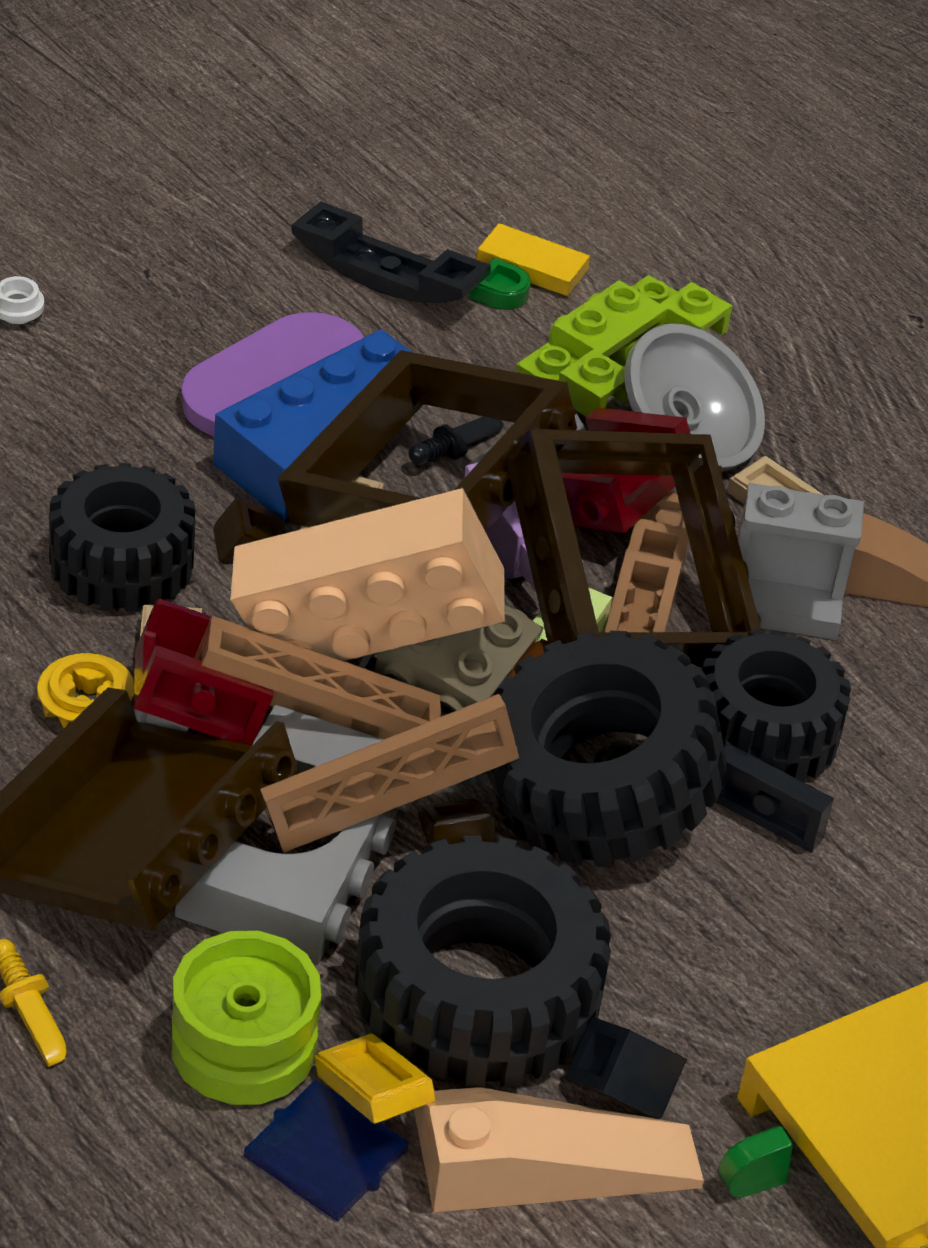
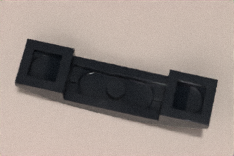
(340, 243)

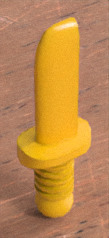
(25, 994)

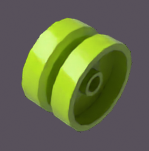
(245, 1017)

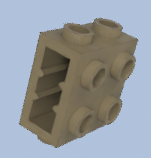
(464, 664)

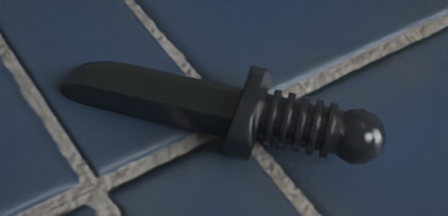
(453, 440)

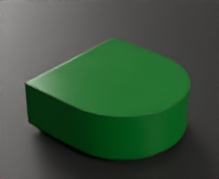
(504, 288)
(757, 1163)

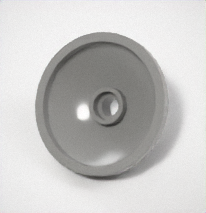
(699, 378)

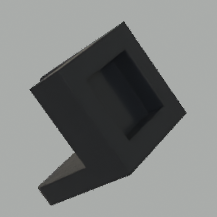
(626, 1067)

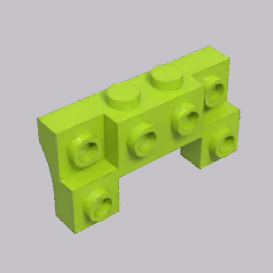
(595, 339)

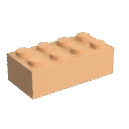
(373, 579)

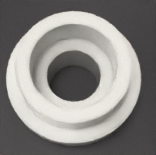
(20, 300)

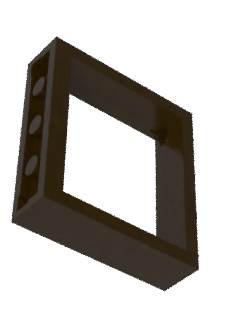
(319, 481)
(553, 547)

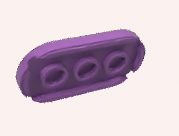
(260, 362)

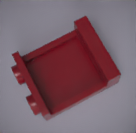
(619, 500)
(183, 691)

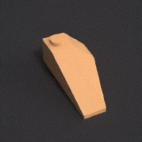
(525, 1149)

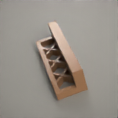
(316, 682)
(390, 773)

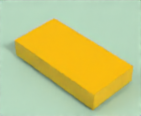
(544, 261)
(374, 1078)

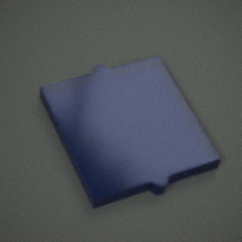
(326, 1150)

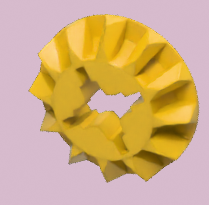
(82, 671)

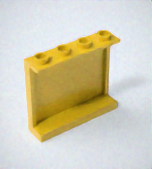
(858, 1111)

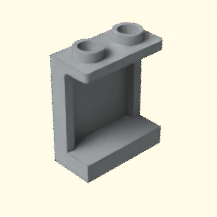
(799, 557)

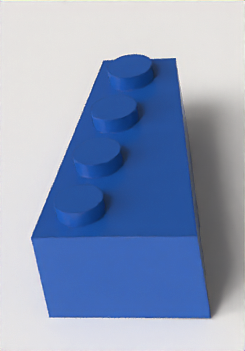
(276, 424)

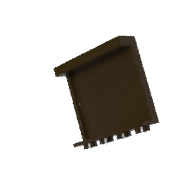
(130, 812)

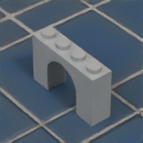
(299, 893)

